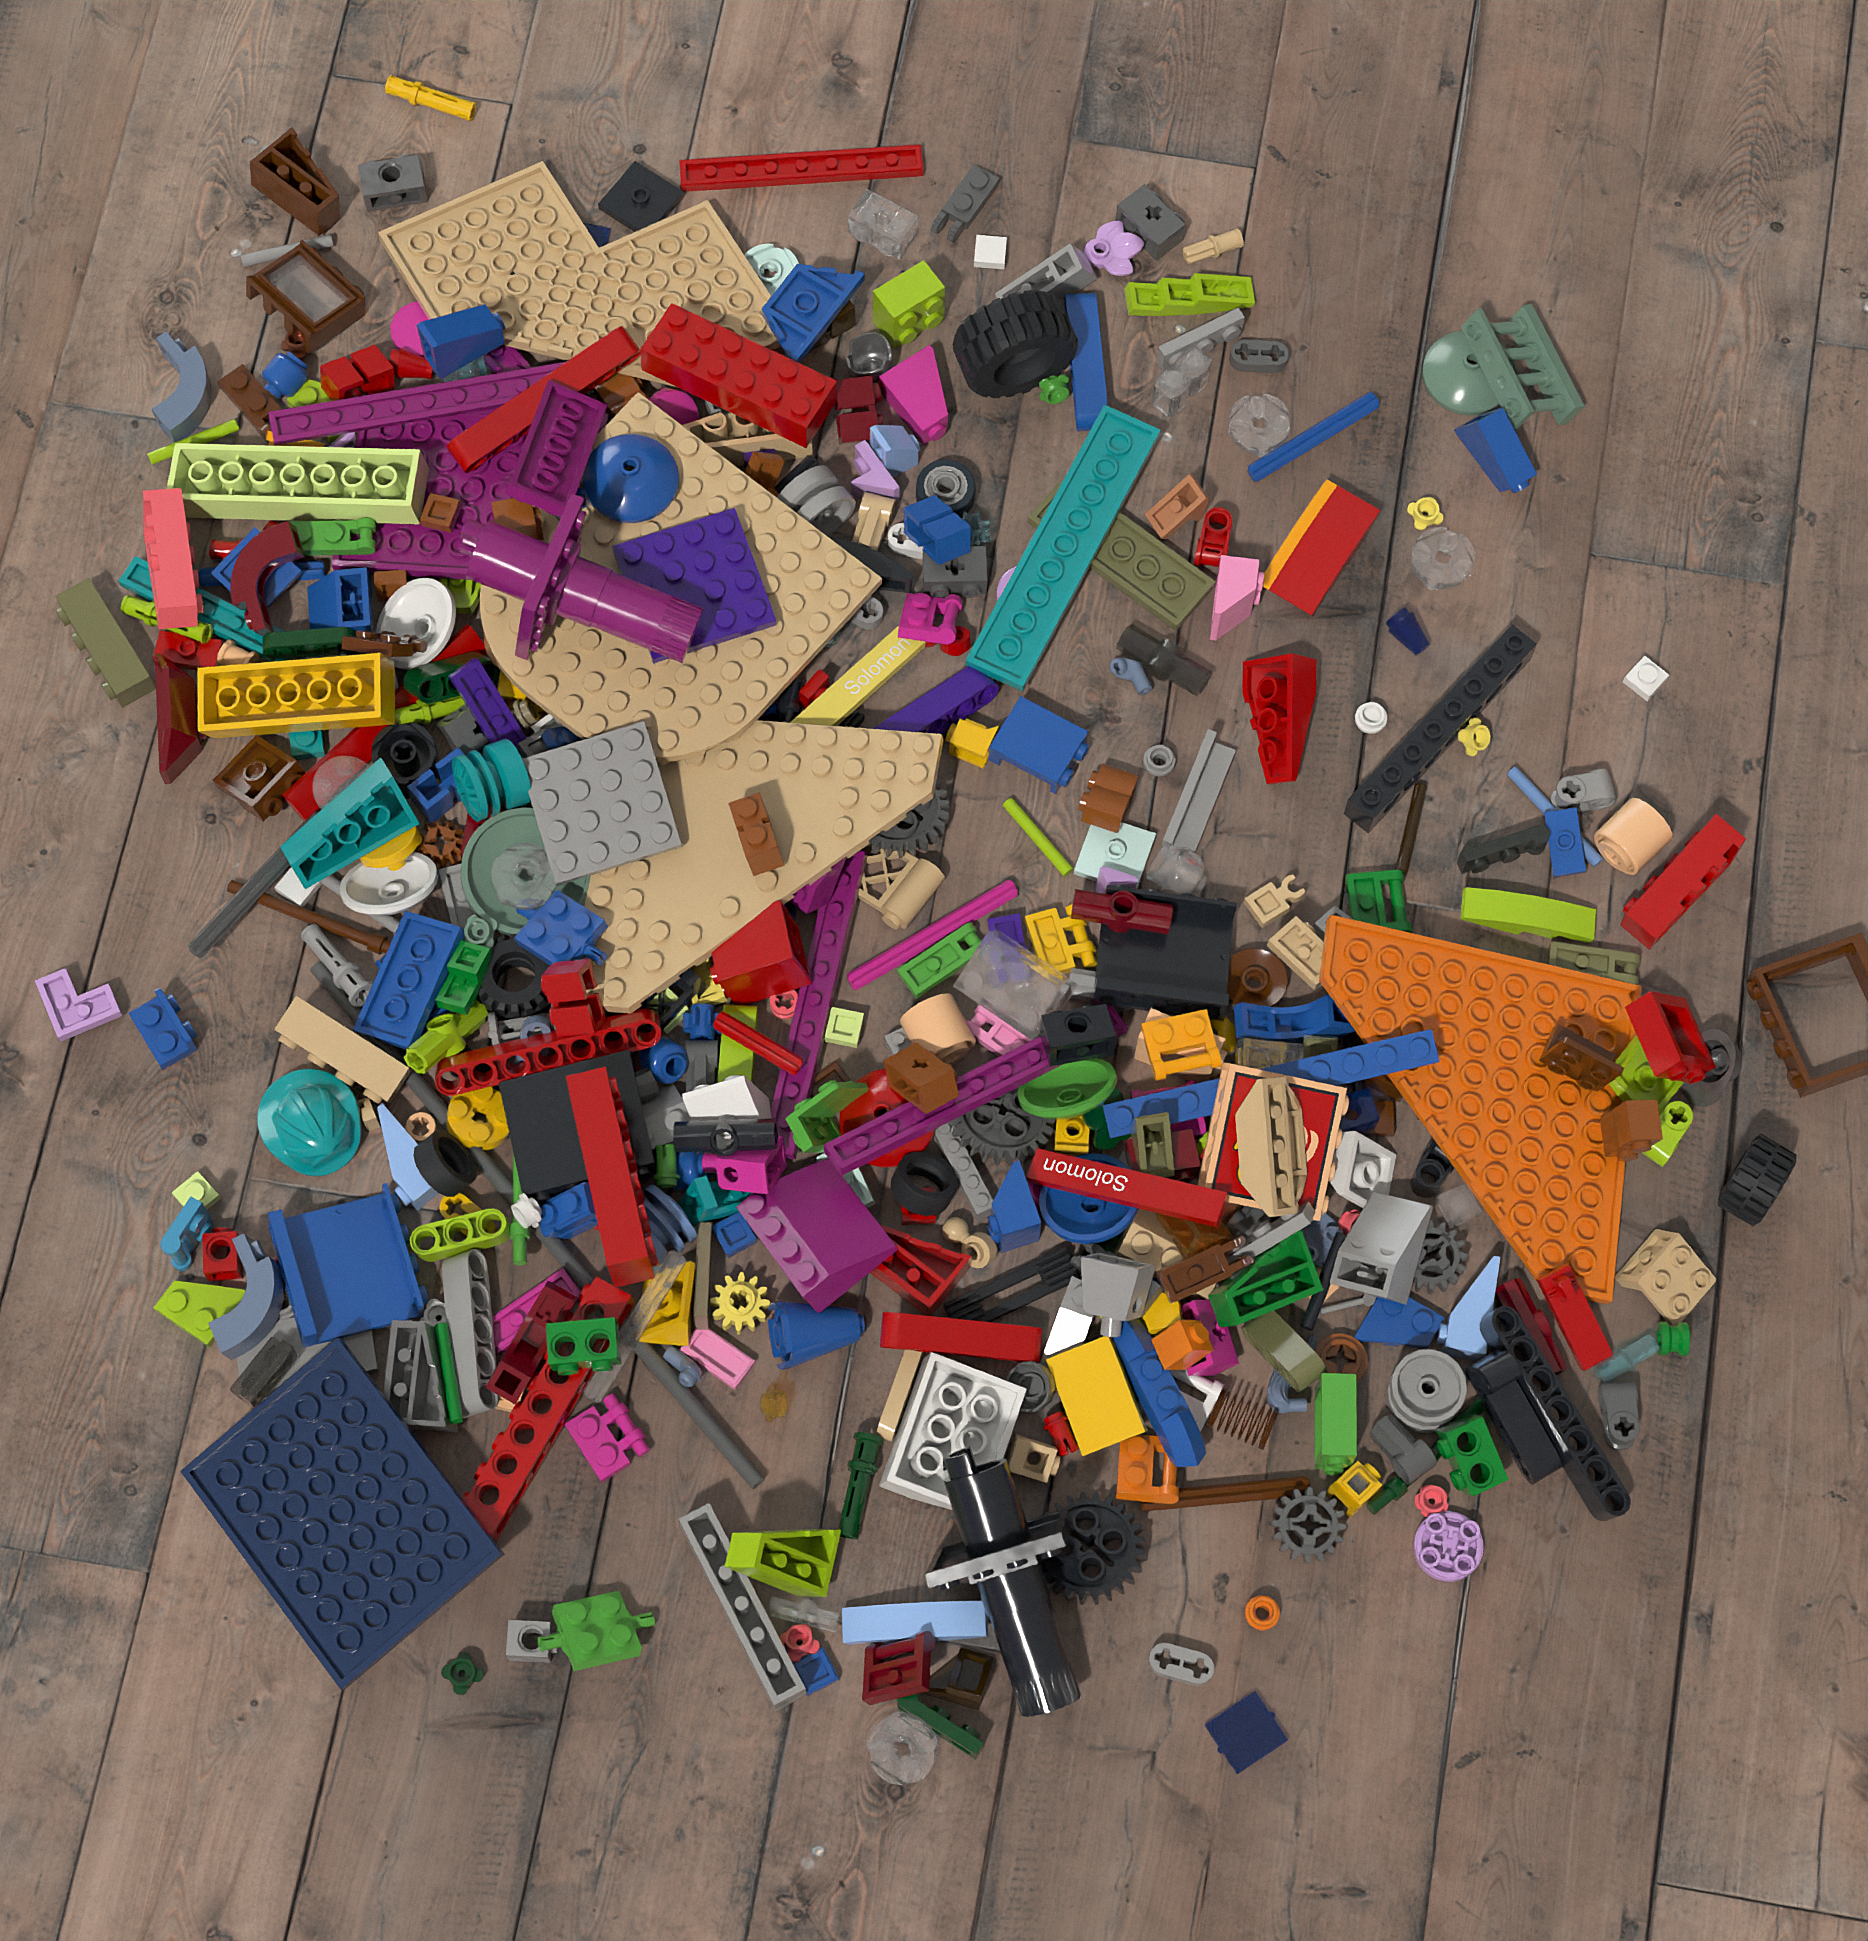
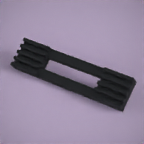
(1053, 1269)

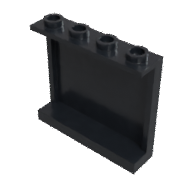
(546, 1131)

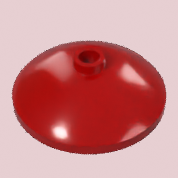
(866, 1109)

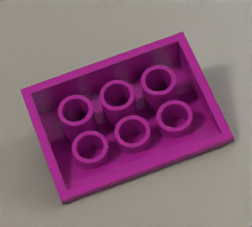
(818, 1232)

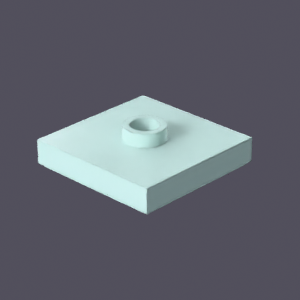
(1120, 851)

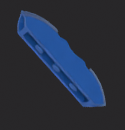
(1159, 1396)

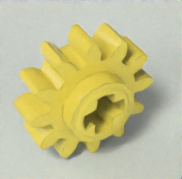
(737, 1291)

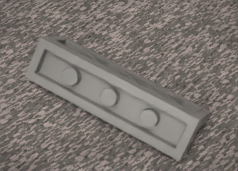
(1199, 794)

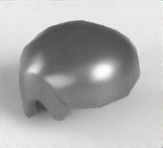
(869, 355)

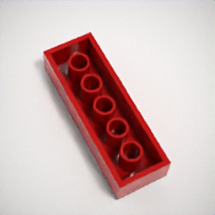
(738, 375)
(612, 1176)

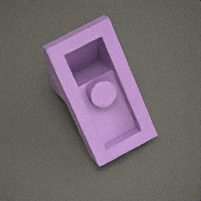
(873, 474)

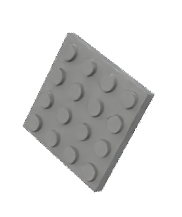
(601, 803)

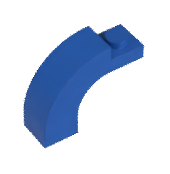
(1290, 1023)

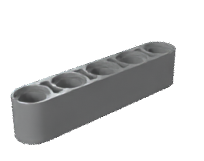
(470, 1329)

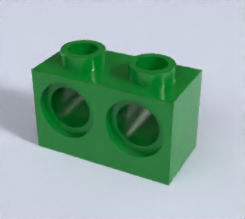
(584, 1335)
(1478, 1450)

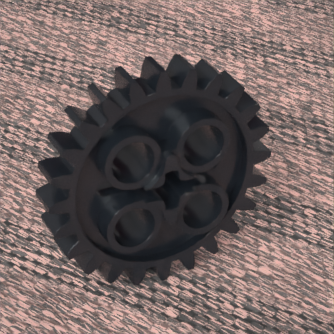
(1109, 1525)

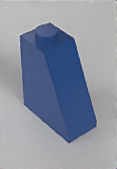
(460, 338)
(1497, 450)

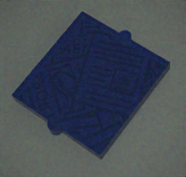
(1246, 1732)

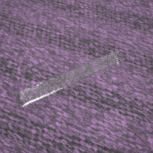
(638, 1322)

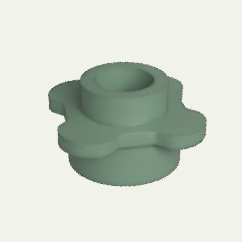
(475, 924)

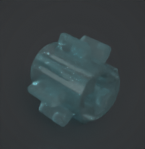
(978, 527)

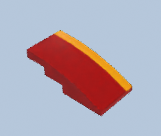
(1319, 547)

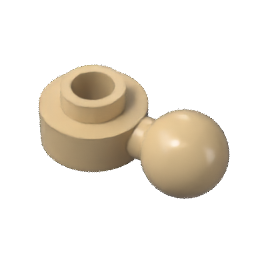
(957, 1231)

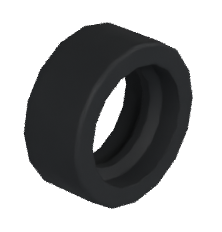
(444, 1163)
(913, 1197)

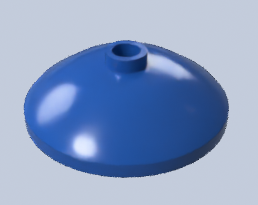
(630, 494)
(1069, 1213)

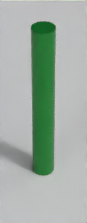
(448, 1373)

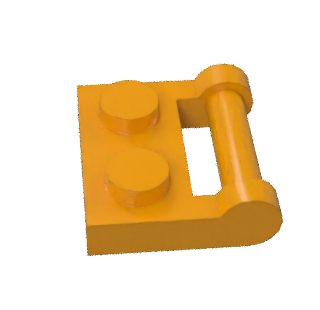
(1178, 1035)

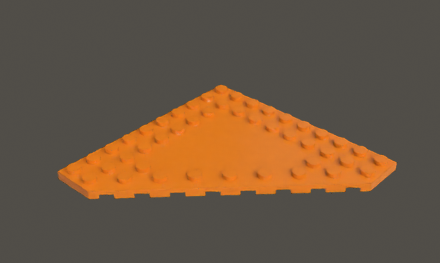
(1498, 1113)

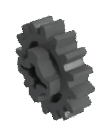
(1440, 1265)
(1307, 1508)

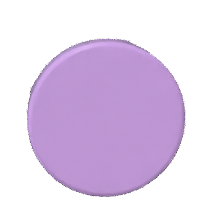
(1448, 1546)

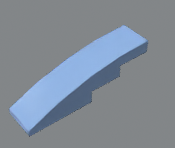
(903, 1621)

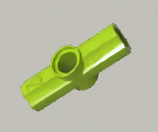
(444, 1037)

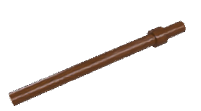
(375, 942)

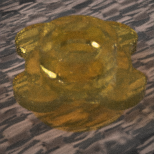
(773, 1403)

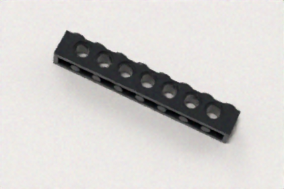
(1439, 729)

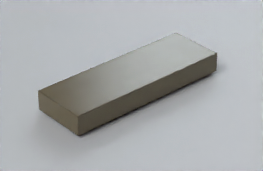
(703, 1276)

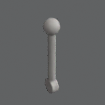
(1367, 1300)

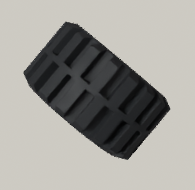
(506, 1004)
(1757, 1180)

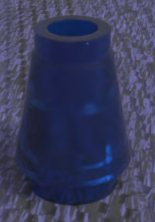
(1408, 631)

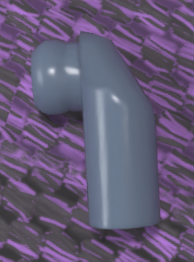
(1131, 671)
(689, 1369)

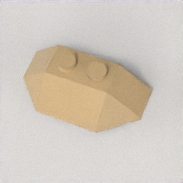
(1272, 1146)

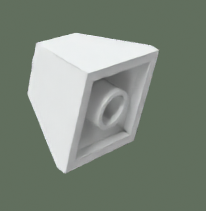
(1361, 1168)

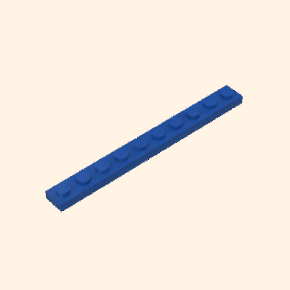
(1329, 1068)

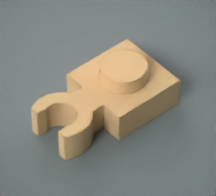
(1271, 903)

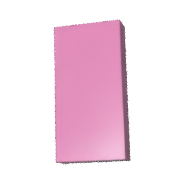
(718, 1357)

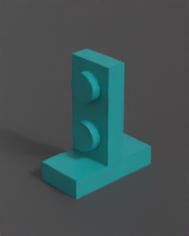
(708, 1201)

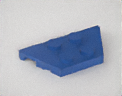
(807, 306)

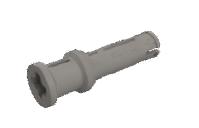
(345, 974)

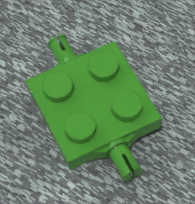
(596, 1630)

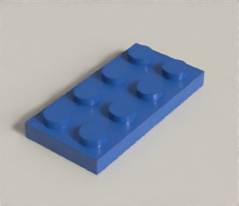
(408, 980)

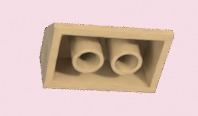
(1150, 1243)

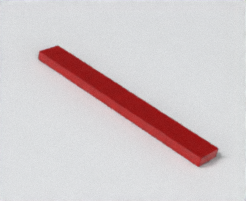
(801, 168)
(360, 740)

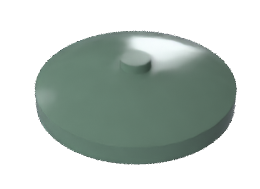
(484, 847)

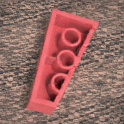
(170, 559)

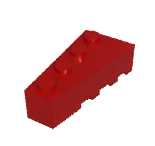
(1682, 882)

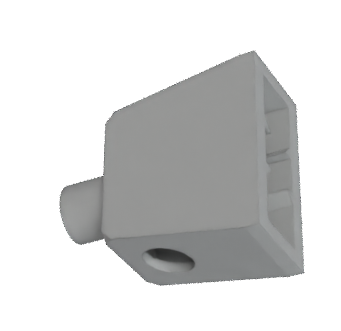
(1114, 1289)

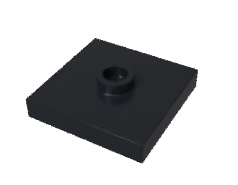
(640, 198)

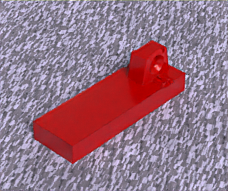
(1574, 1317)

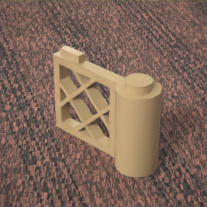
(906, 893)

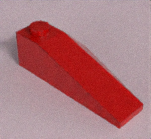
(1281, 704)

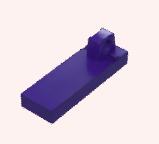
(486, 703)

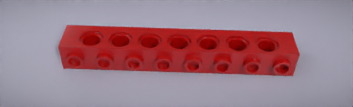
(547, 1426)

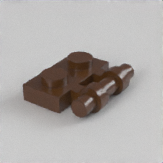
(385, 643)

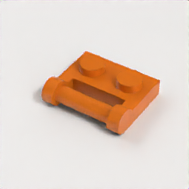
(1136, 1472)

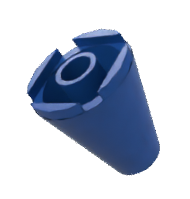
(803, 1334)

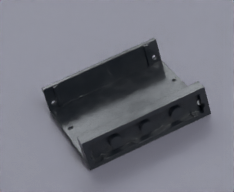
(1170, 970)

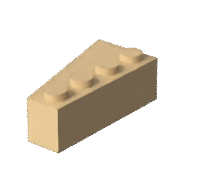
(342, 1049)

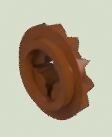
(451, 850)
(1351, 1350)

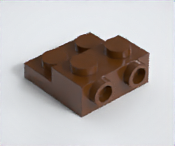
(259, 777)

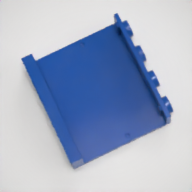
(347, 1268)

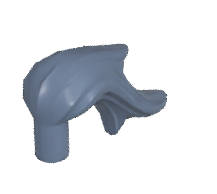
(1279, 1388)

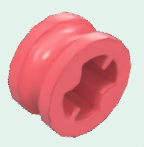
(783, 1012)

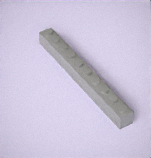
(956, 1156)

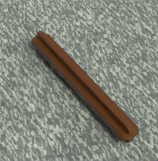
(1233, 1493)

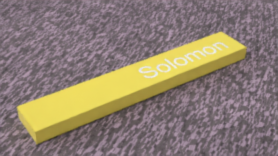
(861, 681)

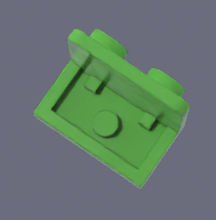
(813, 1118)

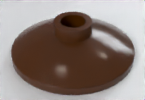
(1259, 966)

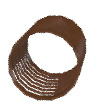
(1266, 1432)

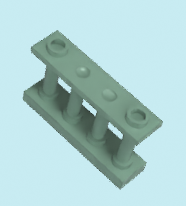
(1541, 358)

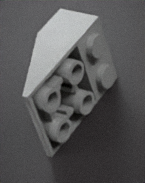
(1383, 1248)

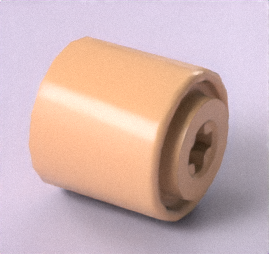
(1632, 836)
(939, 1027)

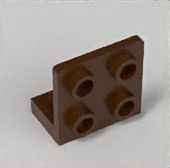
(1579, 1059)

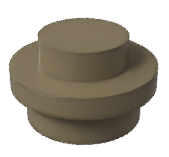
(525, 713)

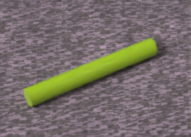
(200, 438)
(1038, 837)

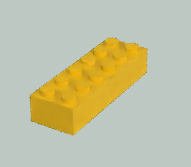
(296, 695)

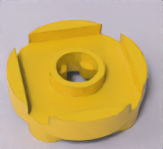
(478, 1134)

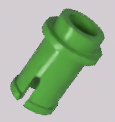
(666, 1166)

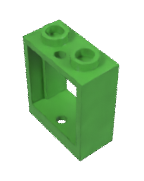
(1335, 1422)

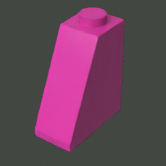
(917, 395)

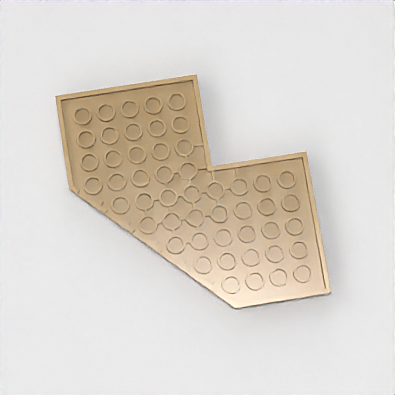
(563, 283)

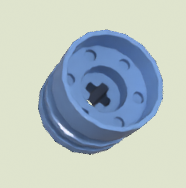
(666, 1223)

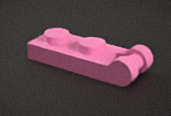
(1000, 1038)

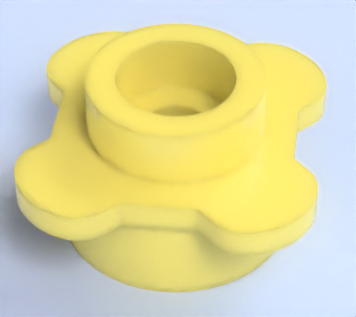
(1427, 505)
(1474, 737)

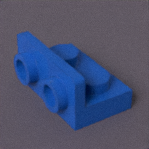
(163, 1030)

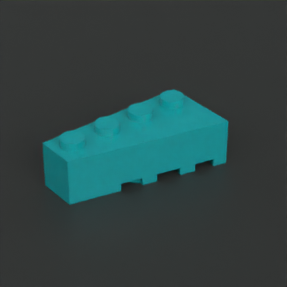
(350, 826)

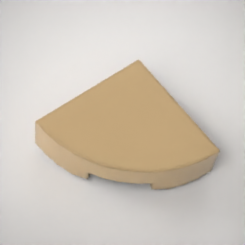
(368, 1114)

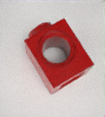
(221, 1269)

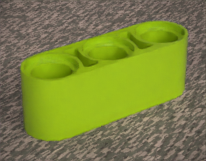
(734, 1057)
(445, 1229)

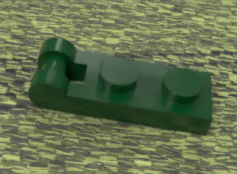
(938, 1719)

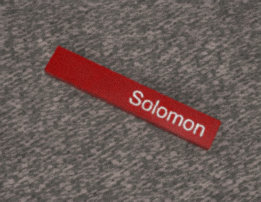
(1127, 1187)

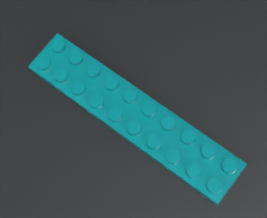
(1062, 548)

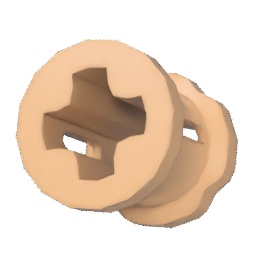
(232, 655)

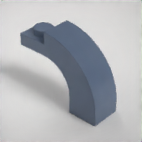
(190, 402)
(260, 1306)

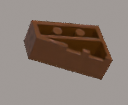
(295, 183)

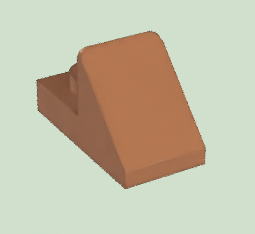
(1182, 503)

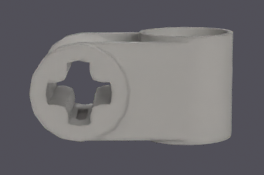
(1587, 790)

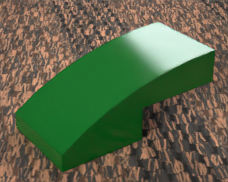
(465, 977)

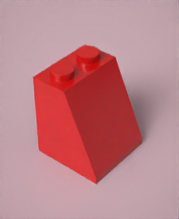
(762, 958)

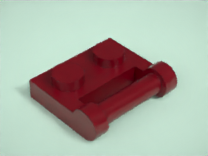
(901, 1676)

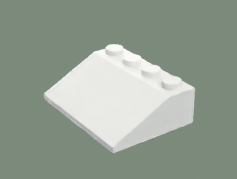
(947, 1412)

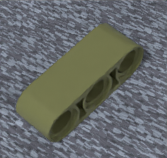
(1284, 1350)

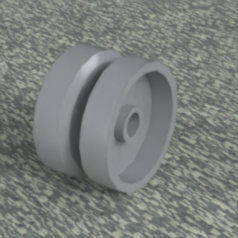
(819, 499)
(1434, 1373)

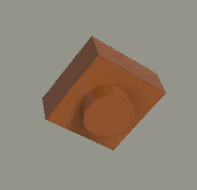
(440, 512)
(389, 582)

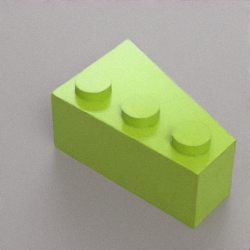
(786, 1559)

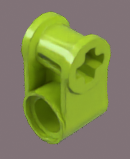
(1671, 1132)

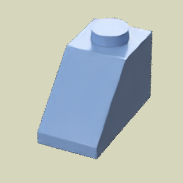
(894, 448)

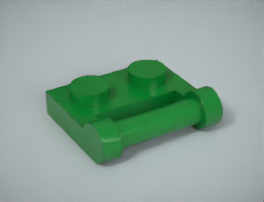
(1367, 901)

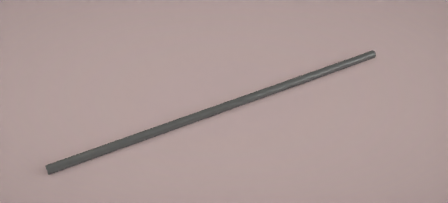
(560, 1251)

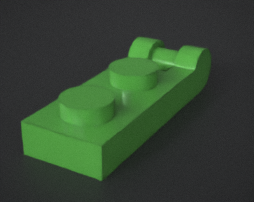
(335, 537)
(939, 961)

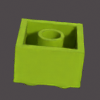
(909, 304)

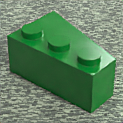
(1271, 1282)

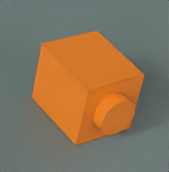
(1182, 1344)

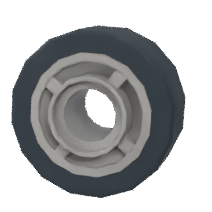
(947, 475)

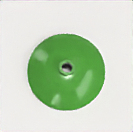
(1069, 1089)

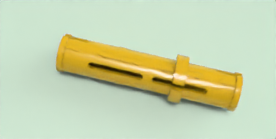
(417, 94)

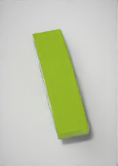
(1189, 296)
(1528, 913)

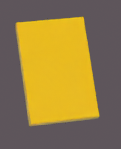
(1096, 1395)

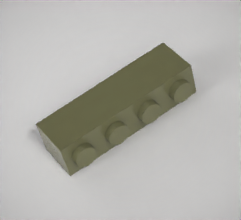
(105, 642)

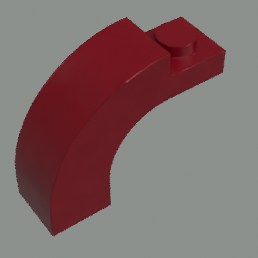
(255, 565)
(530, 1343)

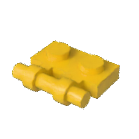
(1050, 942)

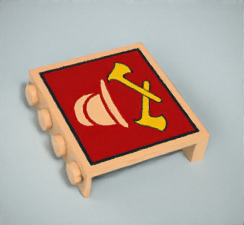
(1321, 1117)

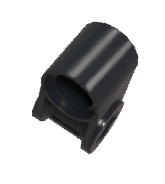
(1433, 1163)

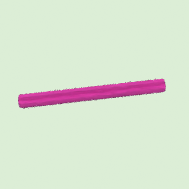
(931, 934)

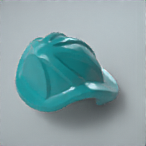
(310, 1122)

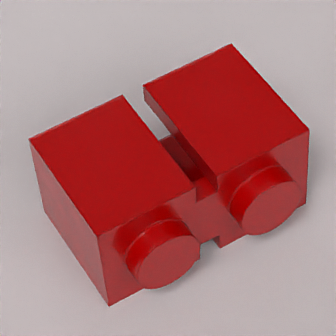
(364, 369)
(573, 1009)

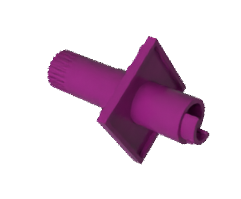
(561, 583)

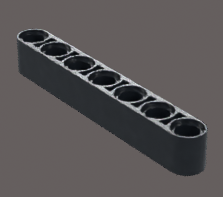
(1569, 1423)

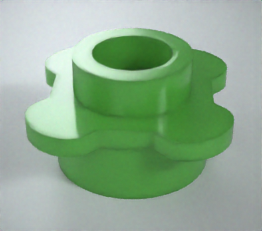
(1054, 389)

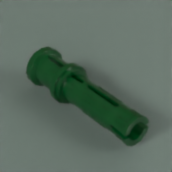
(862, 1469)

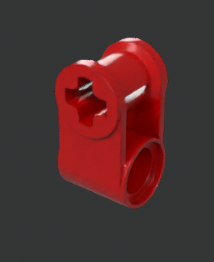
(1213, 542)

